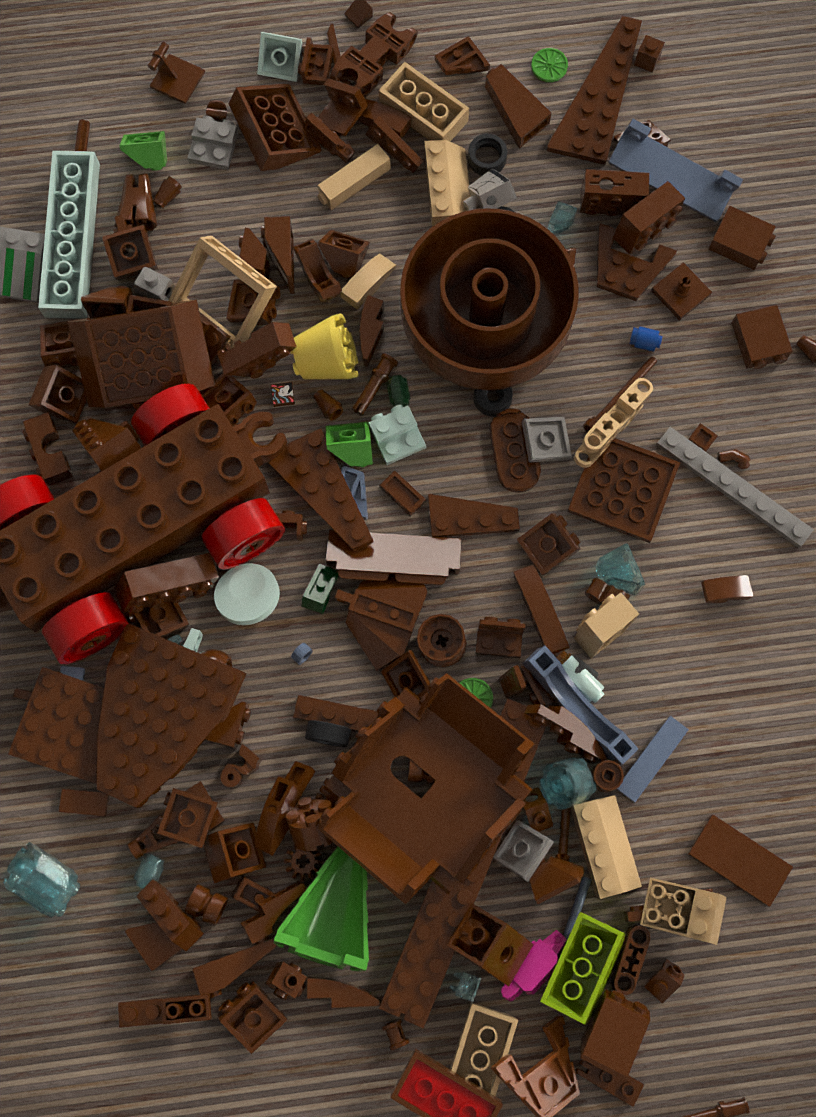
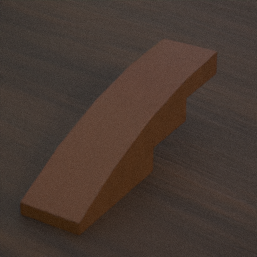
(541, 609)

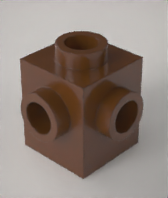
(286, 981)

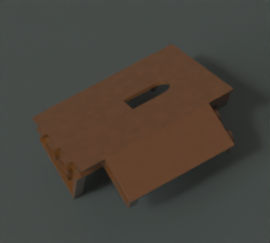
(461, 815)

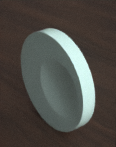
(246, 594)

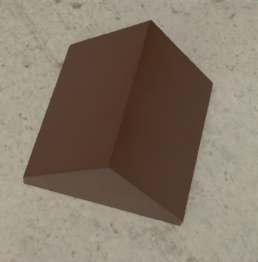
(406, 673)

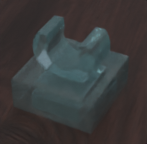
(467, 986)

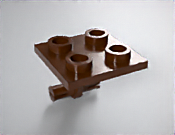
(175, 76)

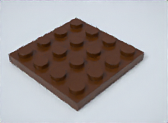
(625, 489)
(61, 725)

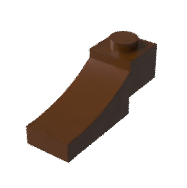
(260, 925)

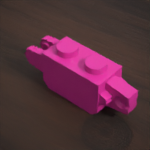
(536, 967)

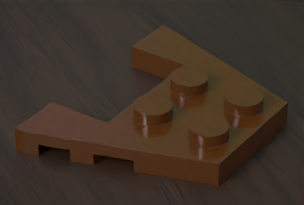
(625, 273)

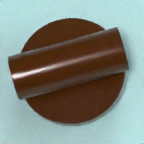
(216, 110)

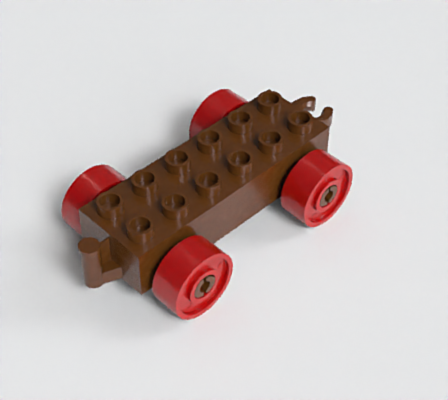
(183, 483)

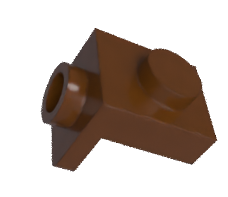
(292, 520)
(665, 981)

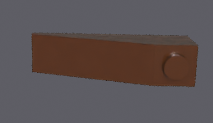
(225, 970)

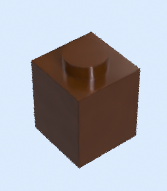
(649, 53)

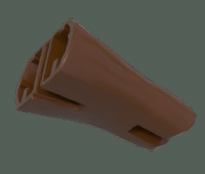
(137, 202)

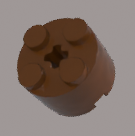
(304, 823)

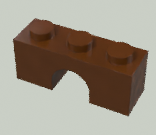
(41, 432)
(168, 915)

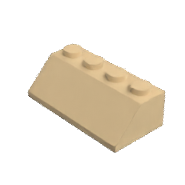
(446, 178)
(605, 847)

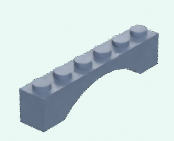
(557, 683)

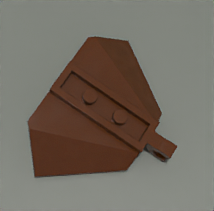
(383, 617)

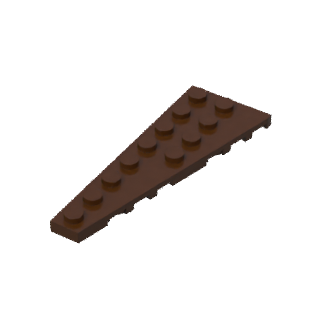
(592, 116)

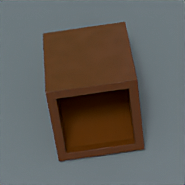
(615, 1034)

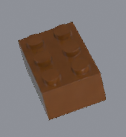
(649, 218)

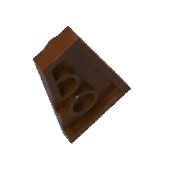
(390, 141)

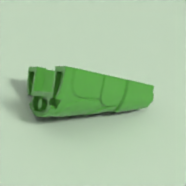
(331, 917)

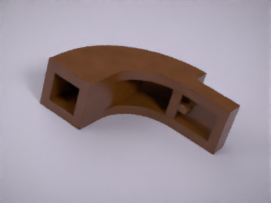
(316, 271)

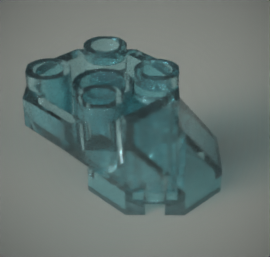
(41, 880)

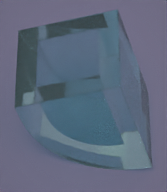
(562, 217)

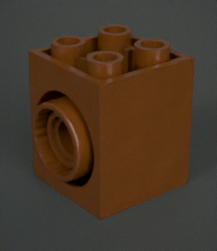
(490, 944)

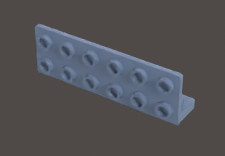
(701, 188)

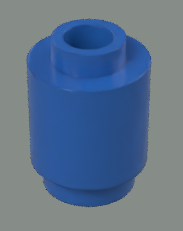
(645, 338)

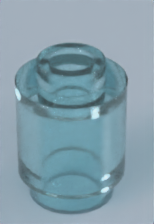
(149, 869)

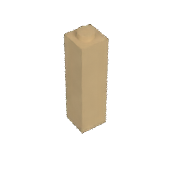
(354, 177)

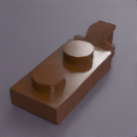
(328, 139)

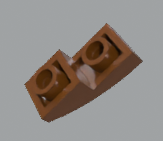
(727, 588)

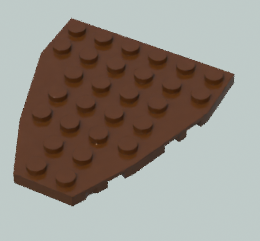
(157, 712)

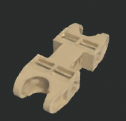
(613, 422)

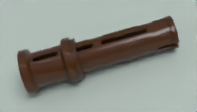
(379, 376)

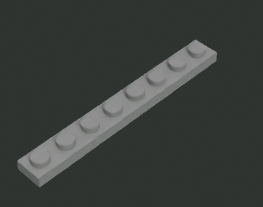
(735, 487)

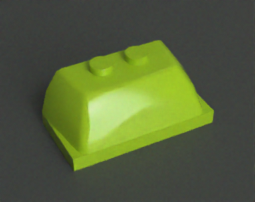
(583, 968)

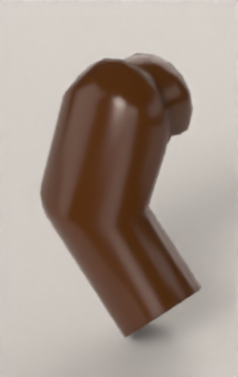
(736, 455)

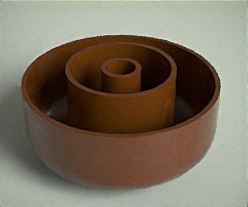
(488, 298)

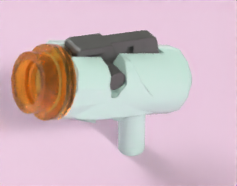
(582, 676)

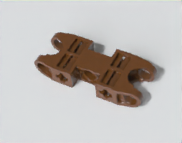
(381, 45)

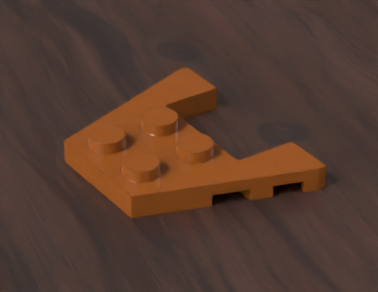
(550, 1082)

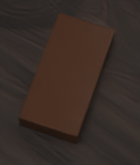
(402, 493)
(83, 802)

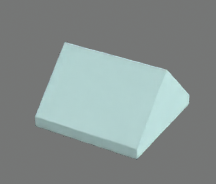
(279, 56)

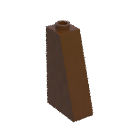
(516, 105)

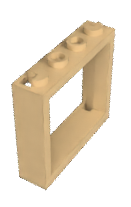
(211, 246)

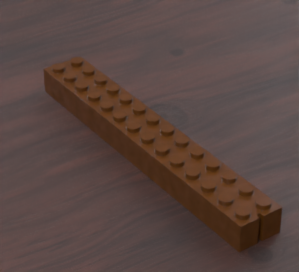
(426, 949)

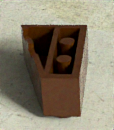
(259, 352)

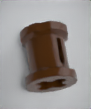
(395, 1034)

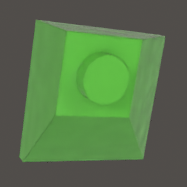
(146, 149)
(350, 443)

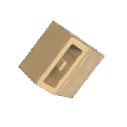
(683, 910)

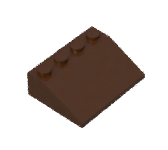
(272, 125)

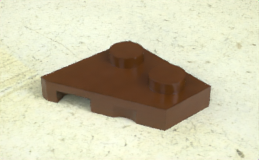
(462, 58)

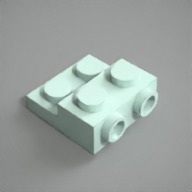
(396, 434)

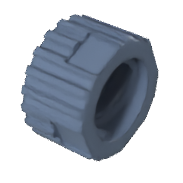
(301, 653)

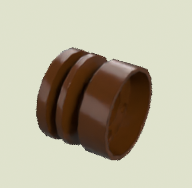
(445, 628)

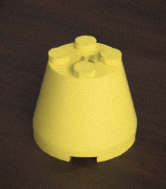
(326, 351)

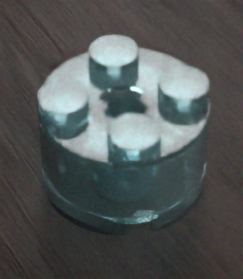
(567, 783)

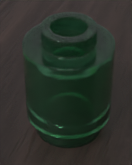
(398, 391)

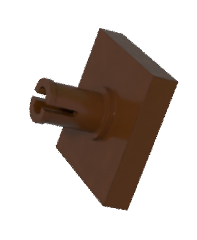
(681, 291)

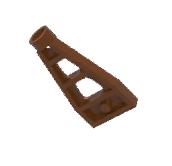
(149, 839)

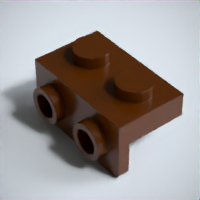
(315, 63)

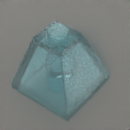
(621, 570)

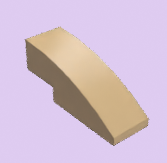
(367, 280)

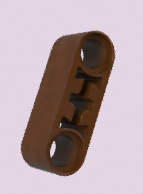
(638, 955)

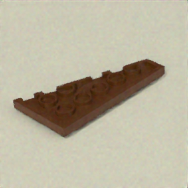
(320, 483)

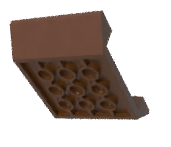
(141, 353)

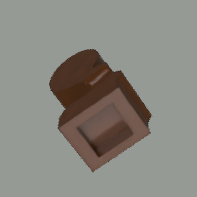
(601, 590)
(233, 775)

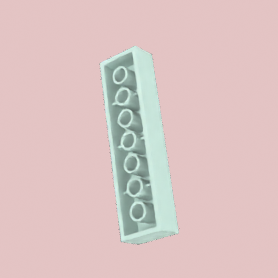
(69, 234)

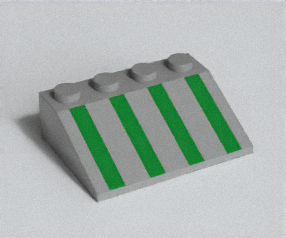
(20, 264)

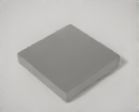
(546, 439)
(522, 850)

